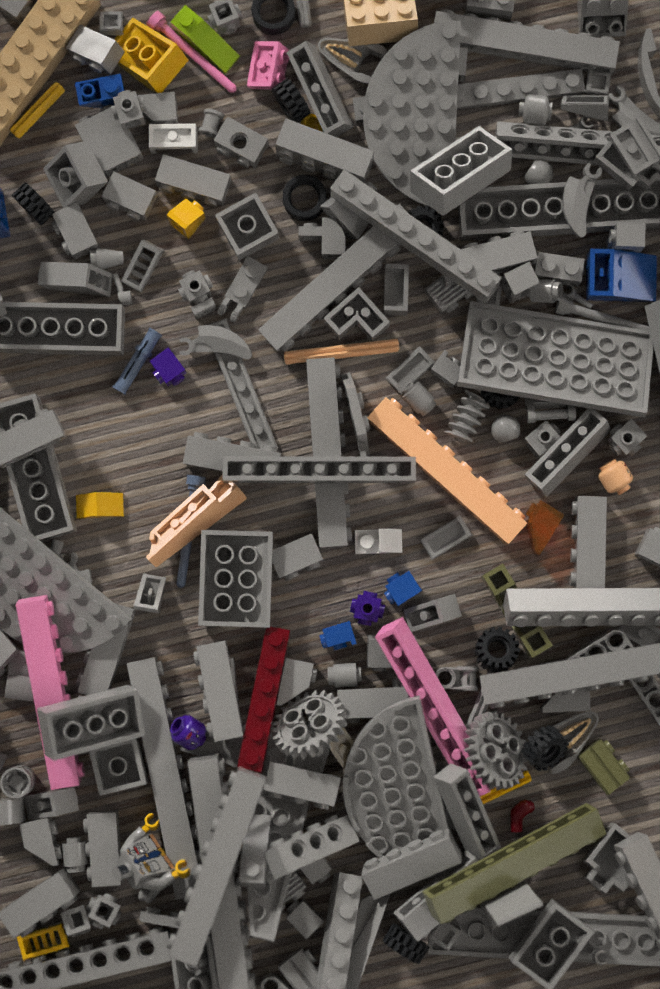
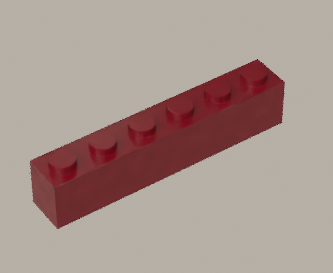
(264, 699)

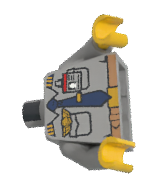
(145, 862)

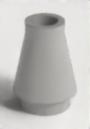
(105, 258)

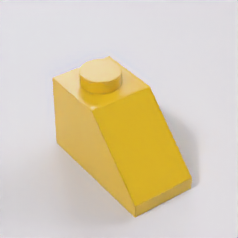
(186, 217)

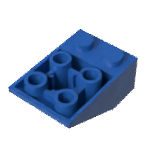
(620, 276)

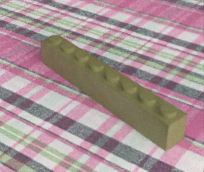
(514, 863)

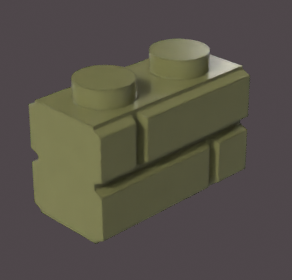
(604, 766)

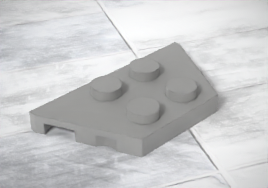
(359, 422)

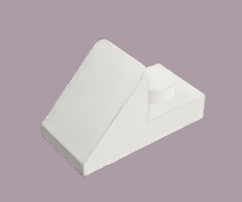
(378, 541)

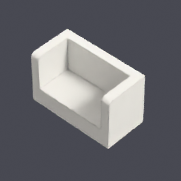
(173, 137)

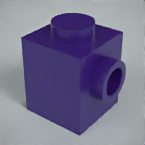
(168, 368)

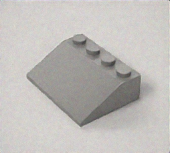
(235, 578)

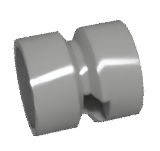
(18, 781)

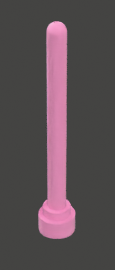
(158, 23)

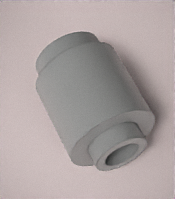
(546, 291)
(418, 398)
(344, 675)
(74, 855)

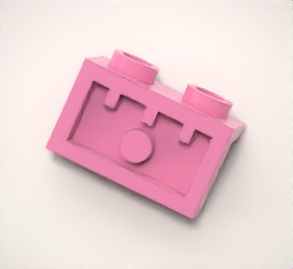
(267, 65)

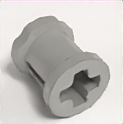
(211, 122)

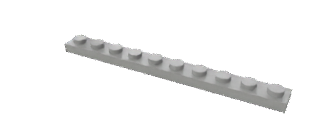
(508, 90)

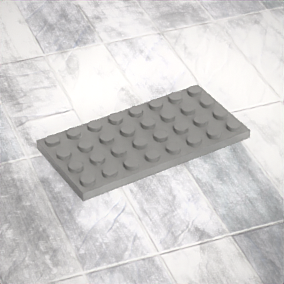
(556, 359)

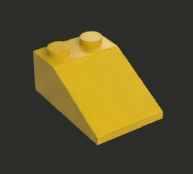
(149, 56)

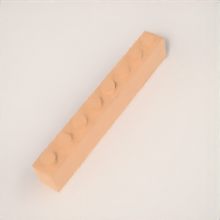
(447, 471)

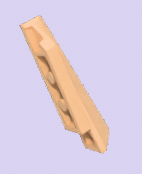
(192, 516)

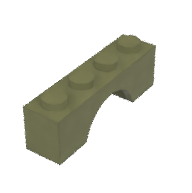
(531, 637)

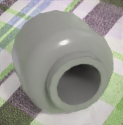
(536, 110)

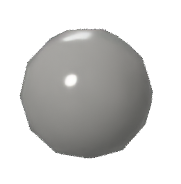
(539, 173)
(505, 428)

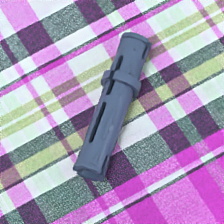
(138, 359)

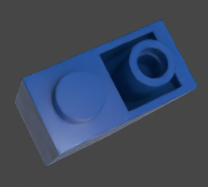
(99, 91)

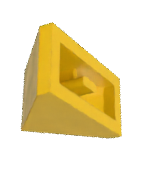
(99, 505)

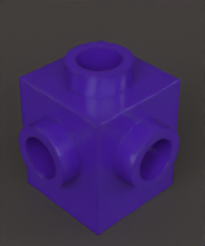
(363, 617)

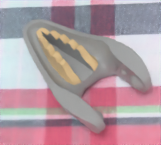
(349, 58)
(577, 732)

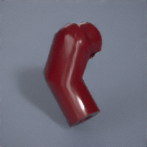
(518, 812)

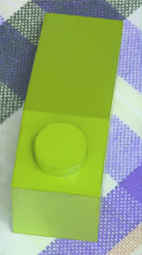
(204, 39)

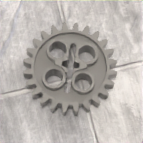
(292, 731)
(495, 750)

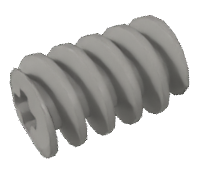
(467, 417)

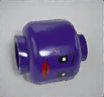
(188, 732)

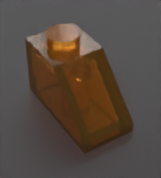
(541, 524)

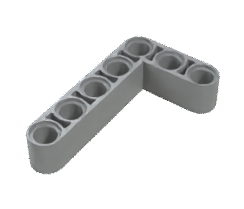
(644, 690)

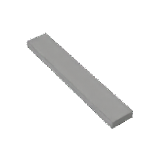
(245, 397)

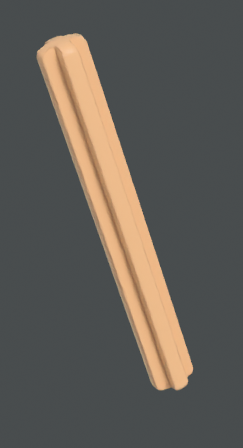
(342, 351)

